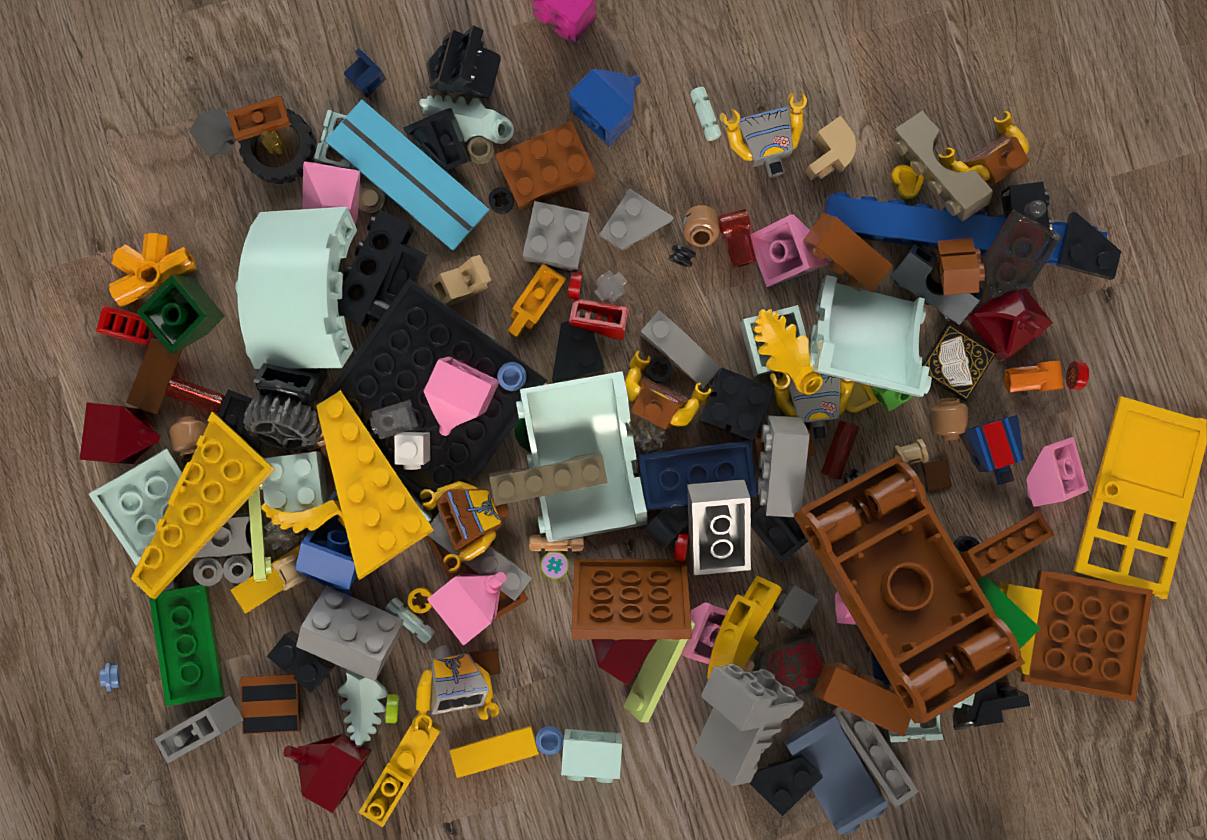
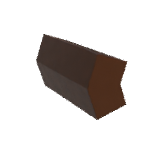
(153, 377)

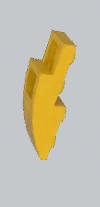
(744, 618)
(399, 772)

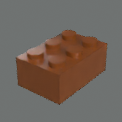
(545, 166)
(862, 697)

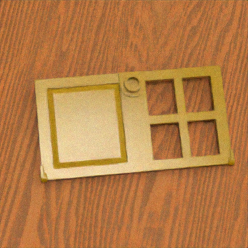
(1151, 469)

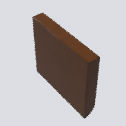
(937, 475)
(487, 660)

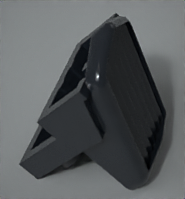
(464, 64)
(296, 383)
(988, 706)

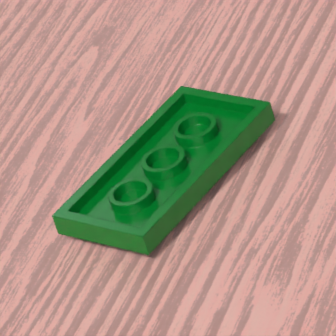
(186, 645)

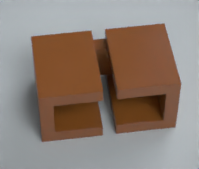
(959, 266)

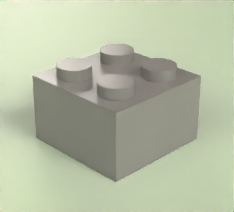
(556, 236)

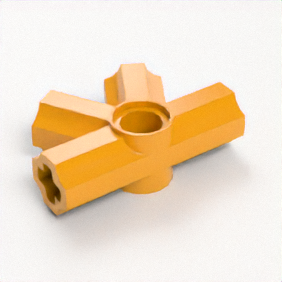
(140, 267)

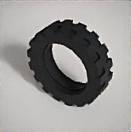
(292, 169)

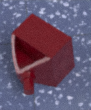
(1009, 322)
(116, 434)
(622, 656)
(328, 768)

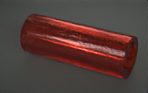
(194, 395)
(840, 449)

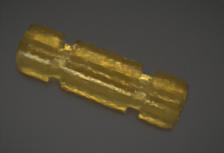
(272, 143)

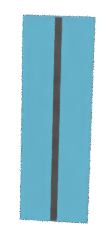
(407, 175)

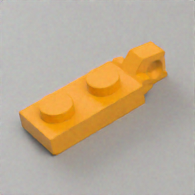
(535, 299)

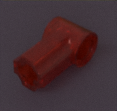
(736, 230)

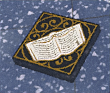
(958, 362)

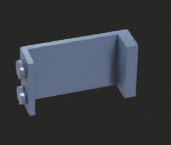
(846, 787)

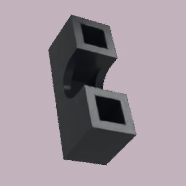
(914, 274)

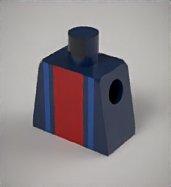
(995, 447)

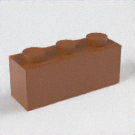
(847, 253)

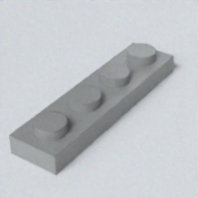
(486, 563)
(877, 756)

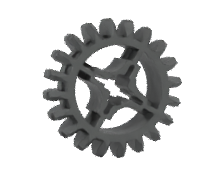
(282, 423)

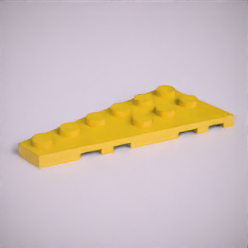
(204, 499)
(373, 501)

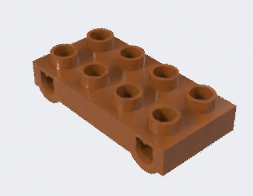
(909, 590)

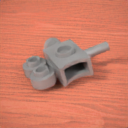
(230, 542)

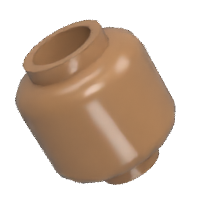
(701, 226)
(949, 418)
(185, 436)

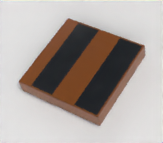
(270, 704)

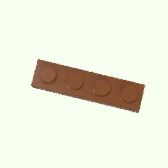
(1007, 545)

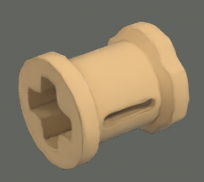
(912, 453)
(287, 572)

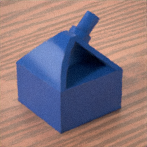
(605, 103)
(328, 557)

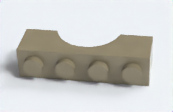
(961, 191)
(548, 479)

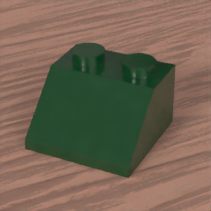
(180, 312)

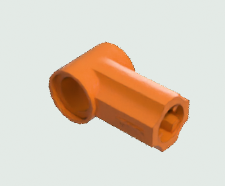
(1040, 377)

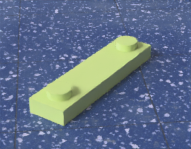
(261, 564)
(654, 677)

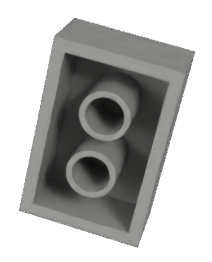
(783, 465)
(719, 527)
(349, 633)

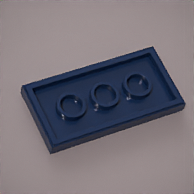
(669, 472)

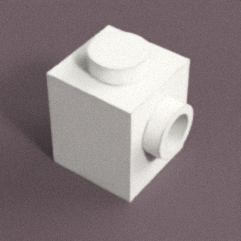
(412, 449)

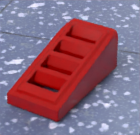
(611, 311)
(106, 320)

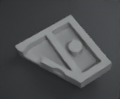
(633, 221)

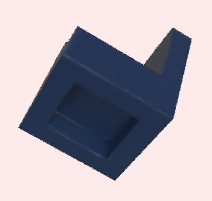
(364, 74)

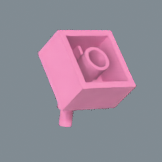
(458, 393)
(468, 603)

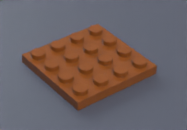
(630, 599)
(1089, 636)

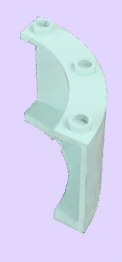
(292, 288)
(869, 338)
(576, 421)

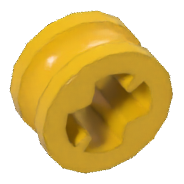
(417, 608)

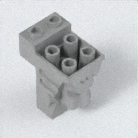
(742, 720)

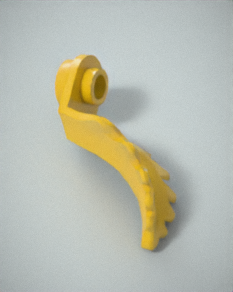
(787, 352)
(308, 519)

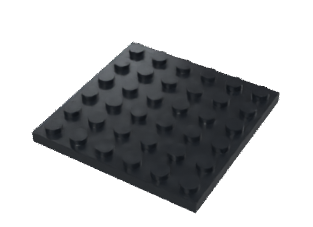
(396, 368)

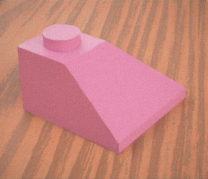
(330, 187)
(783, 252)
(1056, 474)
(707, 622)

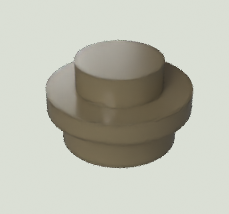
(480, 149)
(371, 199)

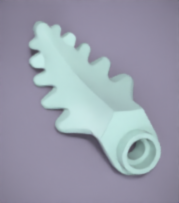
(472, 118)
(362, 705)

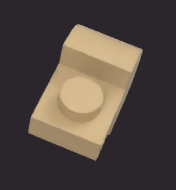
(838, 147)
(462, 282)

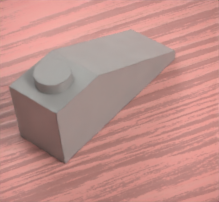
(679, 349)
(198, 729)

